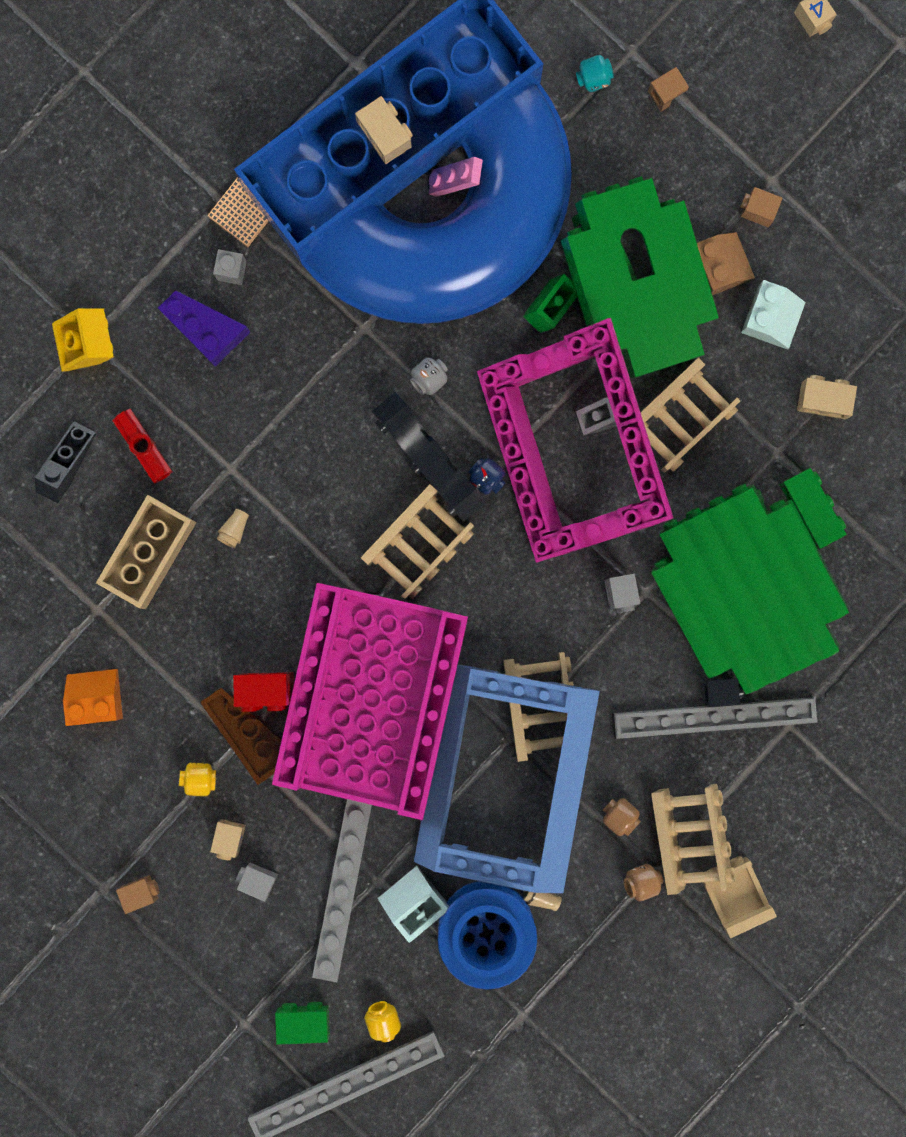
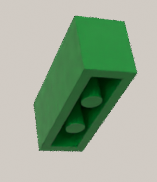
(814, 507)

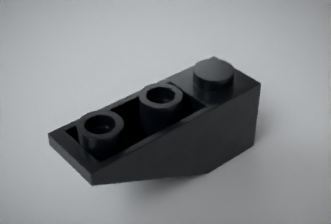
(64, 462)

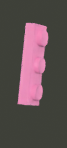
(455, 177)

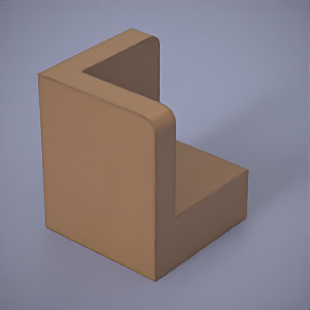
(667, 88)

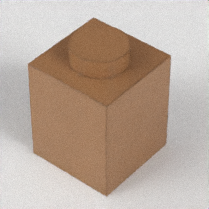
(760, 206)
(138, 894)

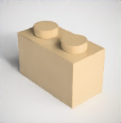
(383, 129)
(827, 397)

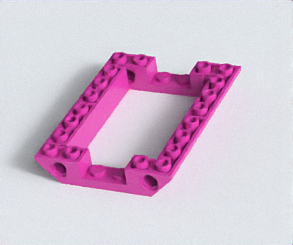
(522, 457)

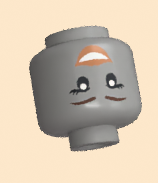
(429, 376)

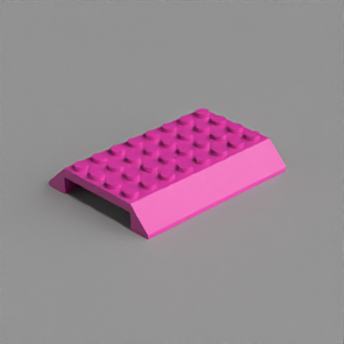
(370, 699)

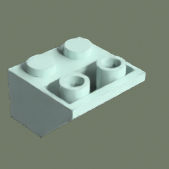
(413, 904)

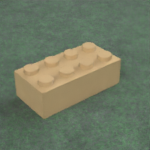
(146, 552)

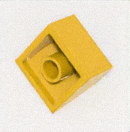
(82, 339)

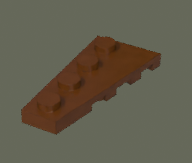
(245, 734)

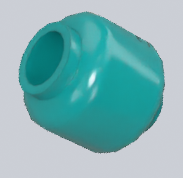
(595, 73)

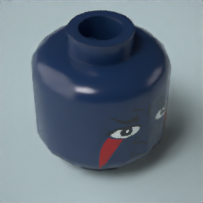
(487, 476)

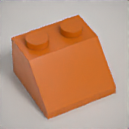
(92, 697)

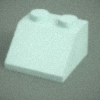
(773, 314)

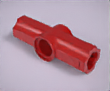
(133, 433)

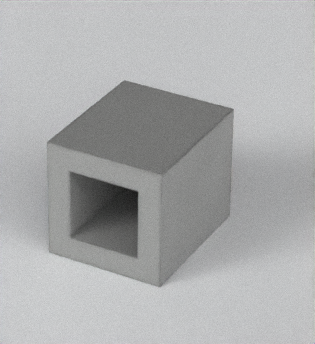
(230, 267)
(256, 881)

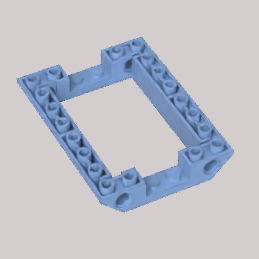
(519, 873)

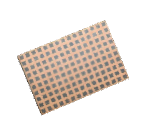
(238, 214)

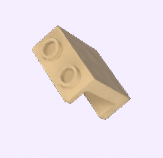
(744, 903)

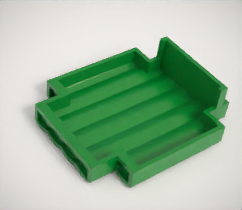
(749, 588)

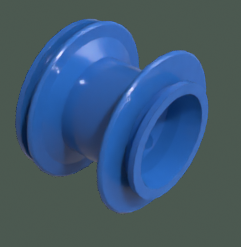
(497, 966)

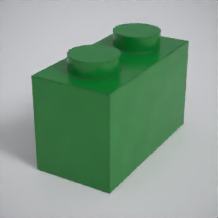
(551, 303)
(302, 1023)

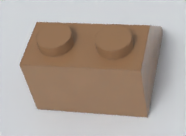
(724, 262)

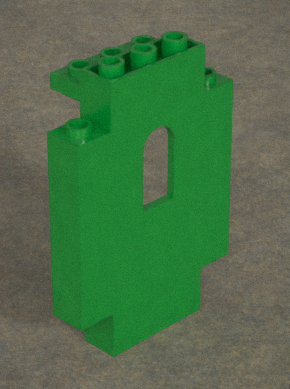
(654, 314)

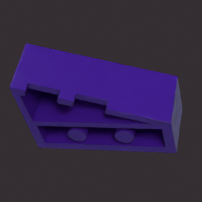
(204, 327)

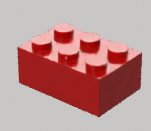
(263, 689)

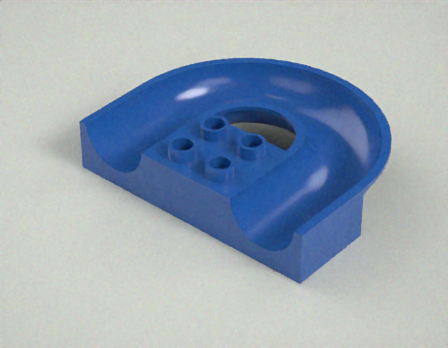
(454, 85)

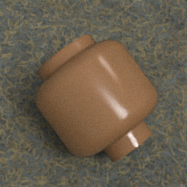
(621, 817)
(643, 882)

